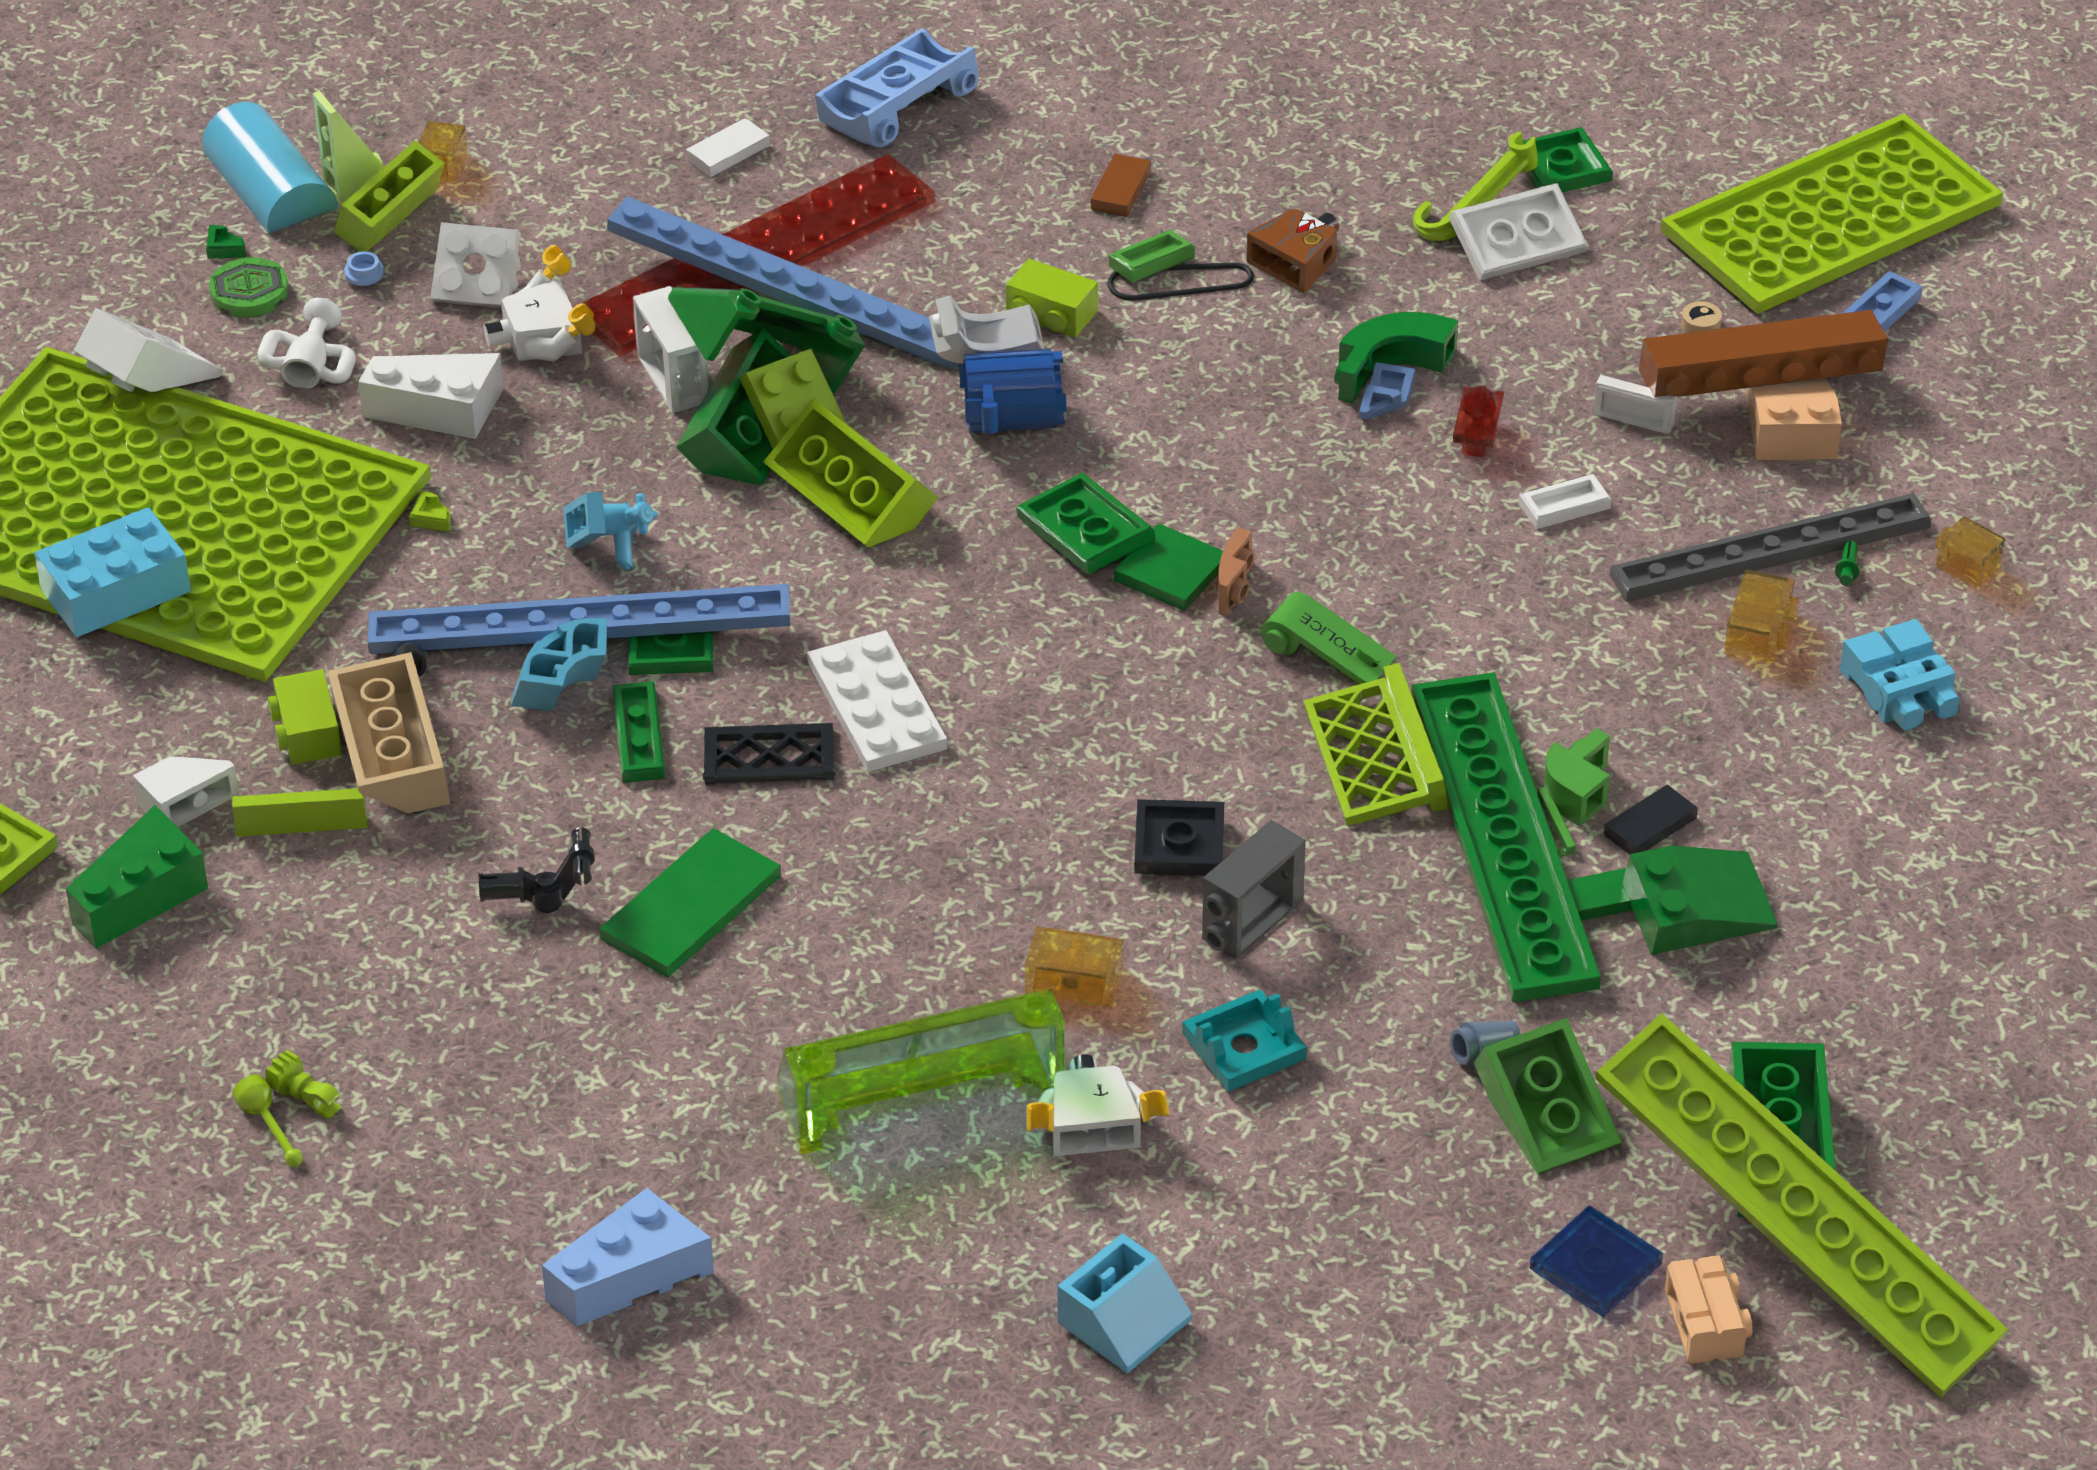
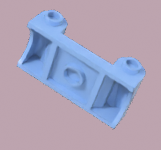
(868, 98)

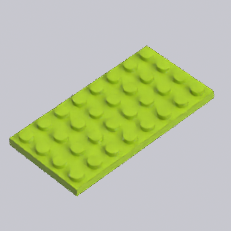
(1831, 213)

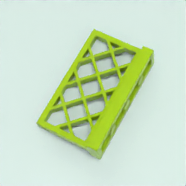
(1412, 745)

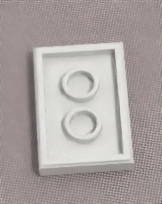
(1518, 231)

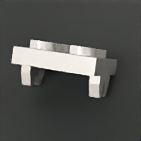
(497, 279)

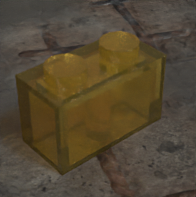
(1761, 617)
(1075, 966)

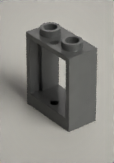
(1252, 890)

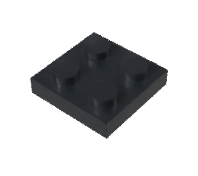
(1178, 837)

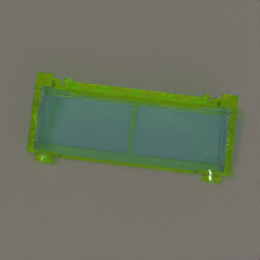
(918, 1055)

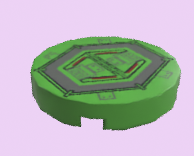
(248, 286)

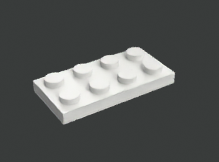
(877, 701)

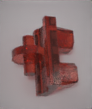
(1478, 420)

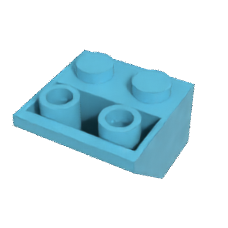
(1122, 1303)

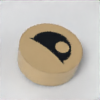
(1701, 317)

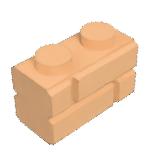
(1707, 1309)

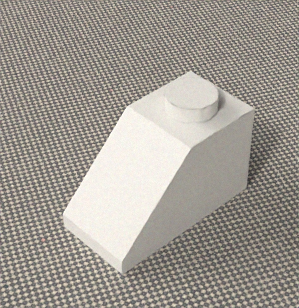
(185, 786)

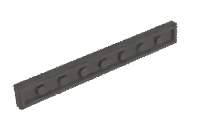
(1769, 547)

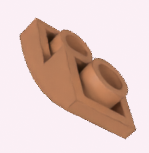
(1233, 568)

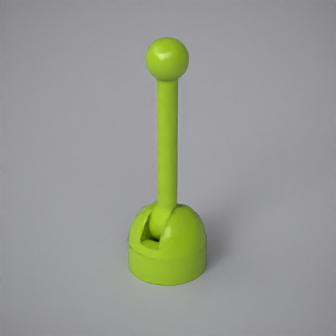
(255, 1098)

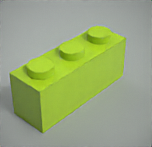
(389, 197)

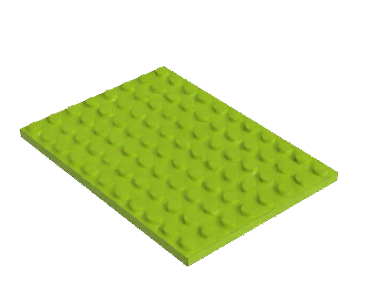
(253, 501)

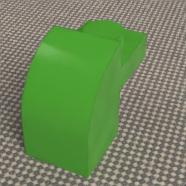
(1576, 776)

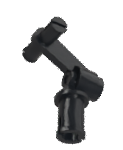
(544, 889)

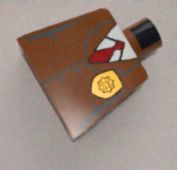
(1294, 247)

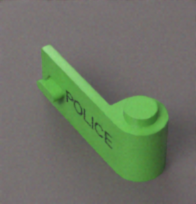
(1326, 634)

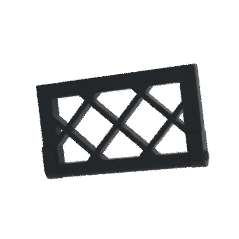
(750, 772)

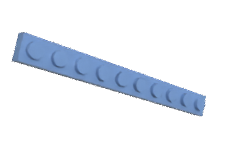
(775, 277)
(625, 615)

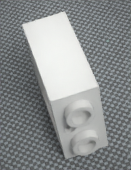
(669, 351)

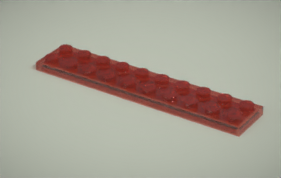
(794, 231)

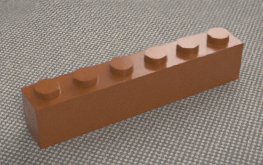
(1763, 354)

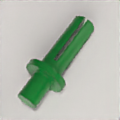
(1848, 568)

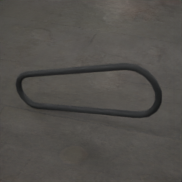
(1187, 291)

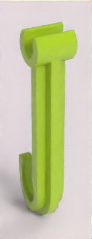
(1517, 159)

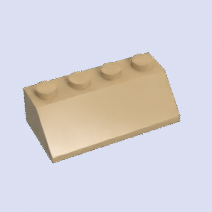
(390, 733)

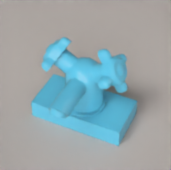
(589, 519)

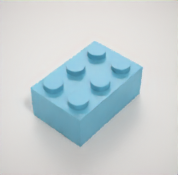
(112, 571)

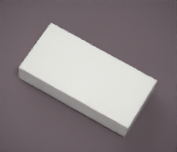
(728, 147)
(1634, 404)
(1564, 501)

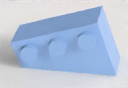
(625, 1257)

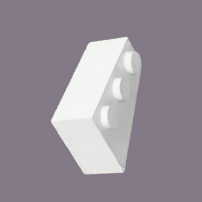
(432, 391)

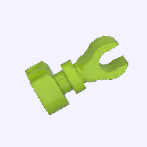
(288, 1076)

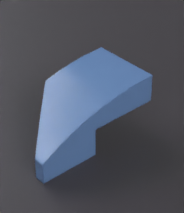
(1387, 391)

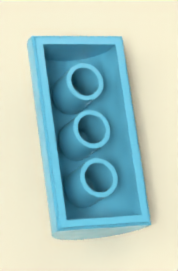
(265, 167)

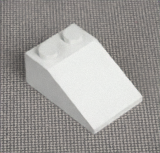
(140, 355)

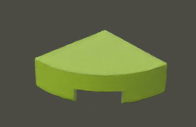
(430, 513)

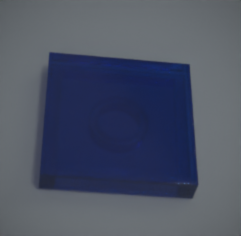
(1596, 1260)

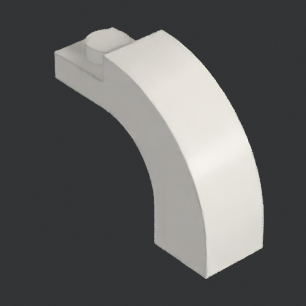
(968, 333)

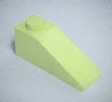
(343, 154)

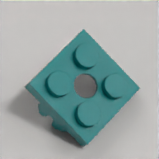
(1254, 1018)

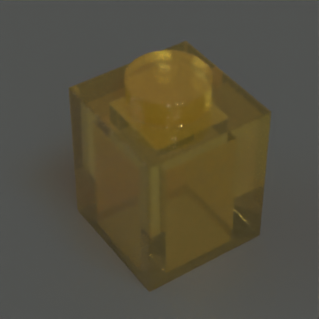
(448, 144)
(1969, 551)

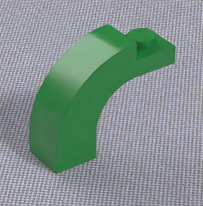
(1395, 340)

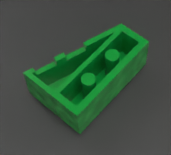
(136, 879)

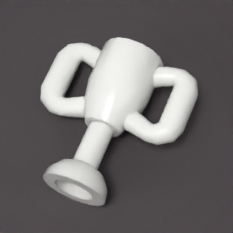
(307, 353)

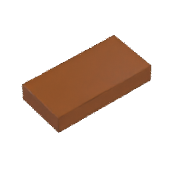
(1120, 185)

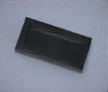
(1650, 820)

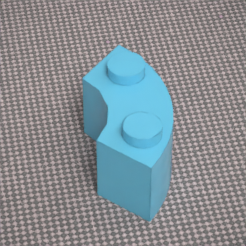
(560, 660)

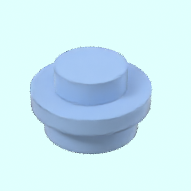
(363, 269)

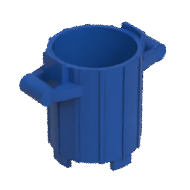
(1012, 390)

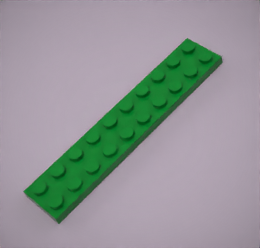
(1506, 839)

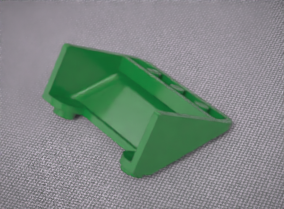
(714, 314)

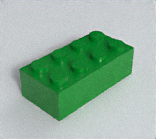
(1791, 1085)

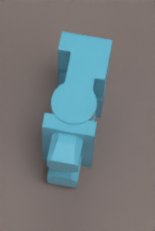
(1901, 674)

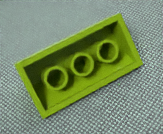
(849, 477)

